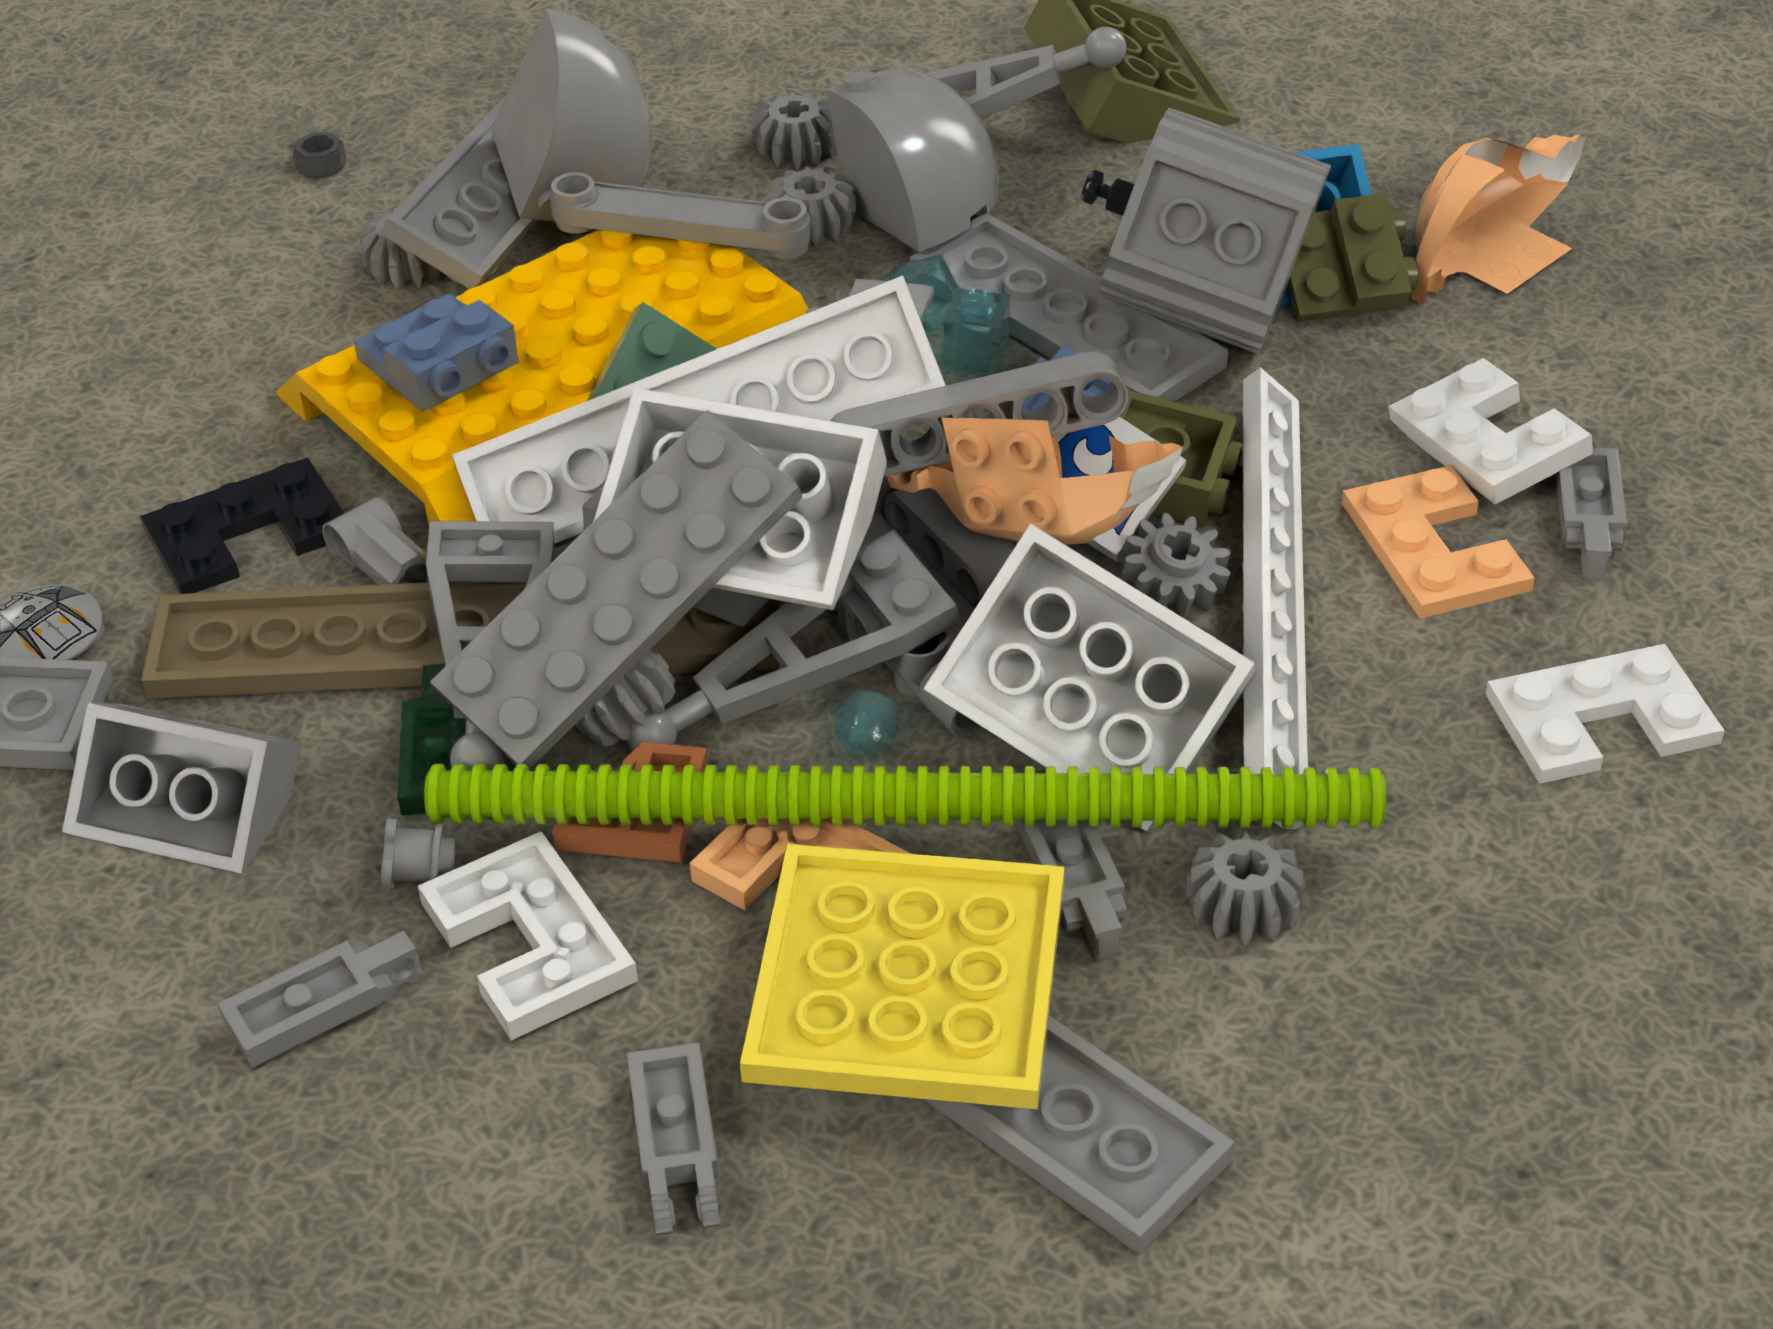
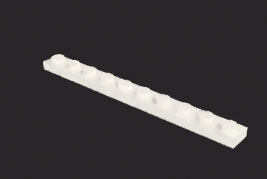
(1273, 580)

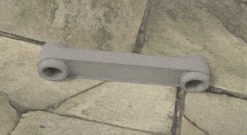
(772, 226)

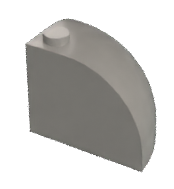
(571, 111)
(912, 155)

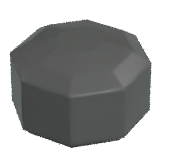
(319, 154)

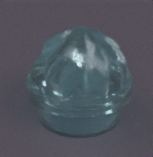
(866, 722)

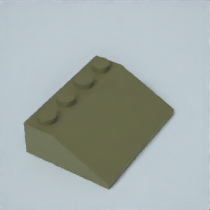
(1136, 93)

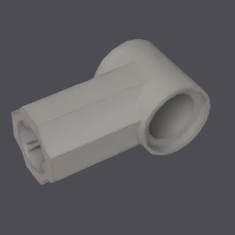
(374, 542)

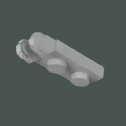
(674, 1130)

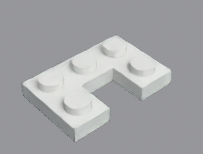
(1454, 429)
(1549, 705)
(573, 946)

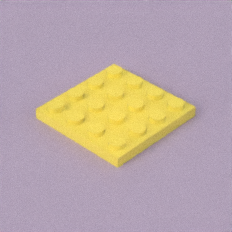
(906, 976)

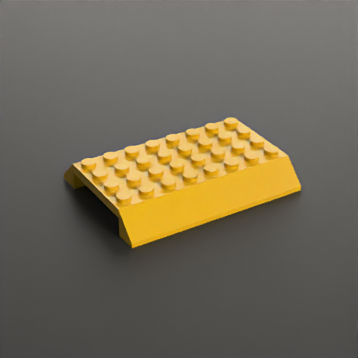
(565, 324)

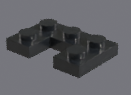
(193, 531)

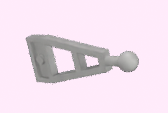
(1029, 71)
(479, 554)
(891, 584)

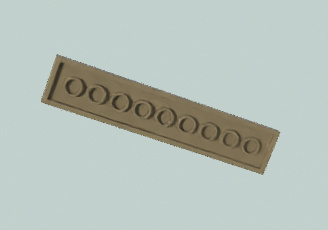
(353, 638)

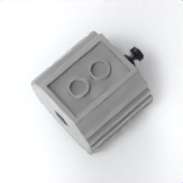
(1209, 228)

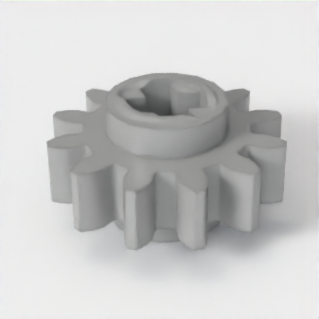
(1176, 563)

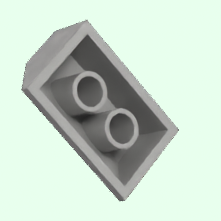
(178, 785)

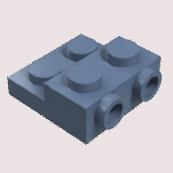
(439, 350)

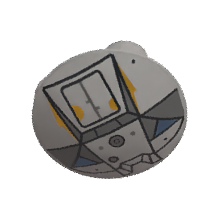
(49, 623)

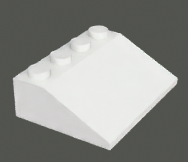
(833, 464)
(1087, 668)

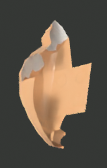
(1482, 209)
(1012, 476)

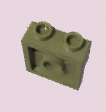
(1352, 261)
(1206, 447)

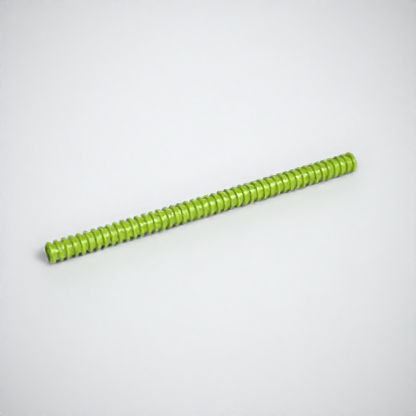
(904, 795)

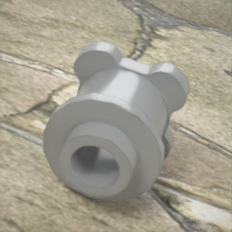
(415, 853)

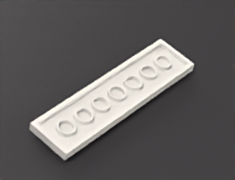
(806, 367)

